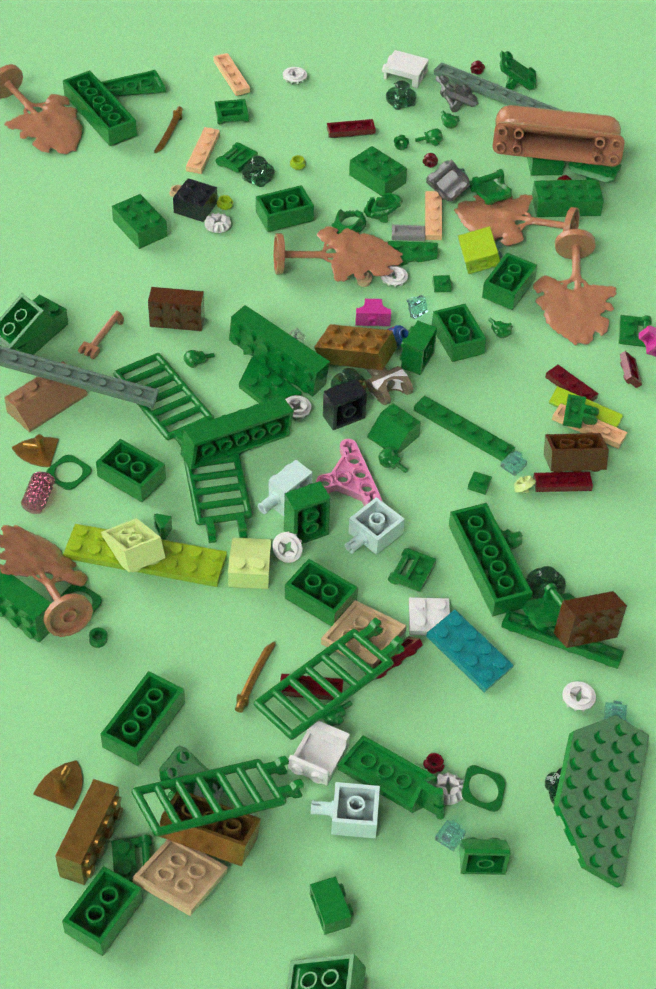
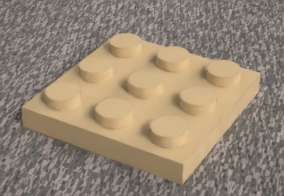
(358, 618)
(180, 876)

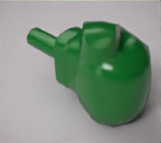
(449, 120)
(432, 136)
(501, 329)
(195, 357)
(388, 459)
(512, 539)
(336, 716)

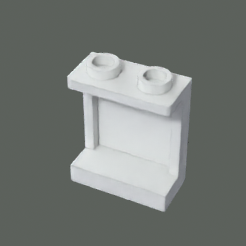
(407, 66)
(319, 752)

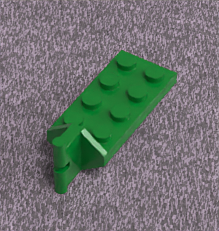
(397, 777)

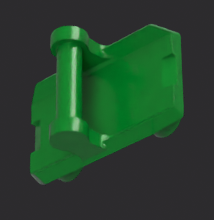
(516, 72)
(590, 171)
(491, 187)
(544, 611)
(183, 763)

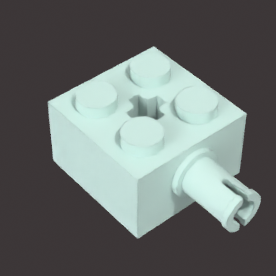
(290, 478)
(374, 527)
(352, 810)

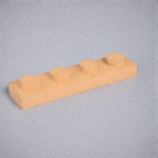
(231, 74)
(202, 150)
(433, 216)
(611, 435)

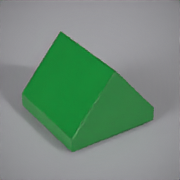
(163, 525)

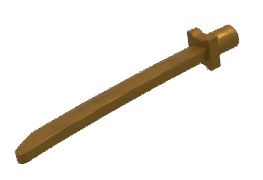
(177, 114)
(243, 698)

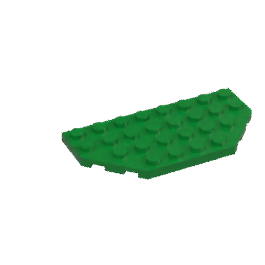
(601, 794)

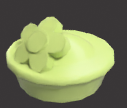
(523, 484)

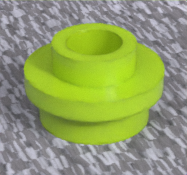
(297, 162)
(224, 202)

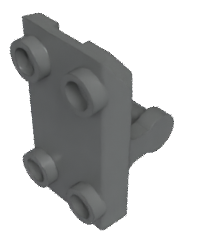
(459, 93)
(448, 180)

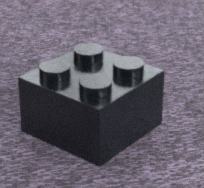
(195, 200)
(344, 404)

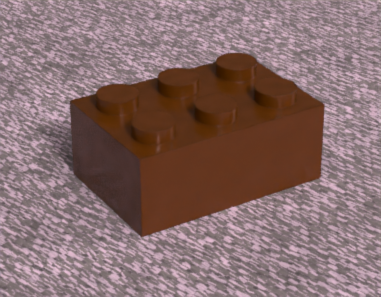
(176, 308)
(576, 452)
(590, 619)

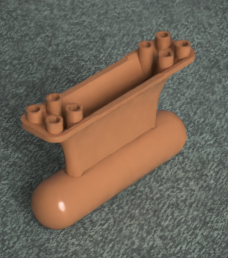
(558, 135)

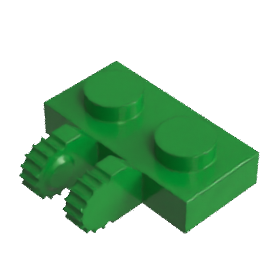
(577, 411)

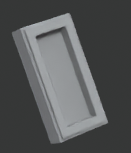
(408, 232)

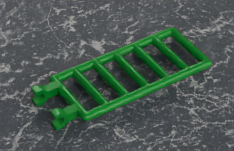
(181, 386)
(244, 500)
(306, 722)
(265, 770)

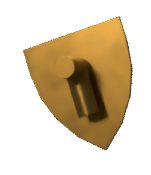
(37, 450)
(62, 785)

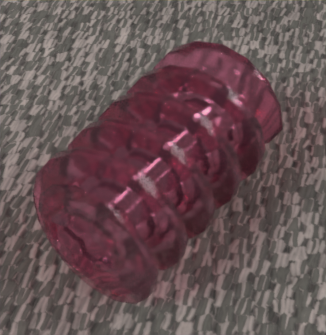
(37, 492)

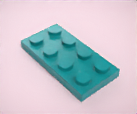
(469, 650)

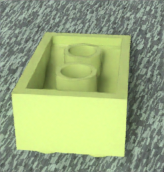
(134, 545)
(249, 563)

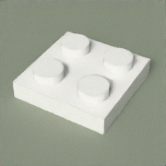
(426, 613)

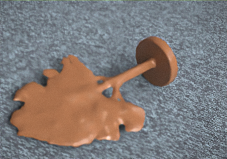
(53, 127)
(504, 213)
(353, 255)
(575, 311)
(34, 555)

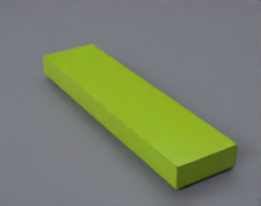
(605, 414)

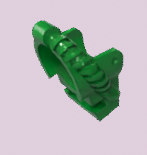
(382, 206)
(358, 226)

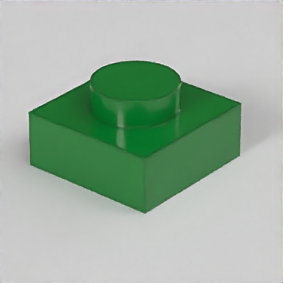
(442, 283)
(479, 482)

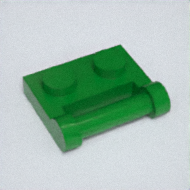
(231, 108)
(237, 161)
(629, 327)
(417, 573)
(124, 855)

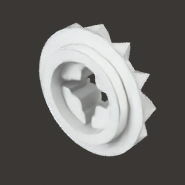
(300, 75)
(218, 227)
(400, 274)
(304, 403)
(279, 547)
(587, 699)
(455, 782)

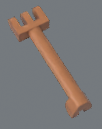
(91, 349)

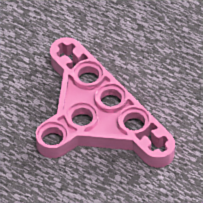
(344, 468)

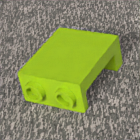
(479, 250)

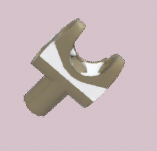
(388, 380)

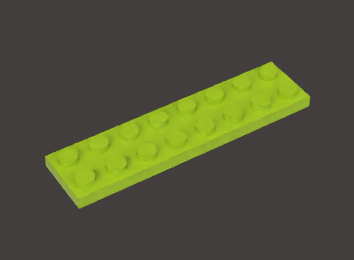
(180, 563)

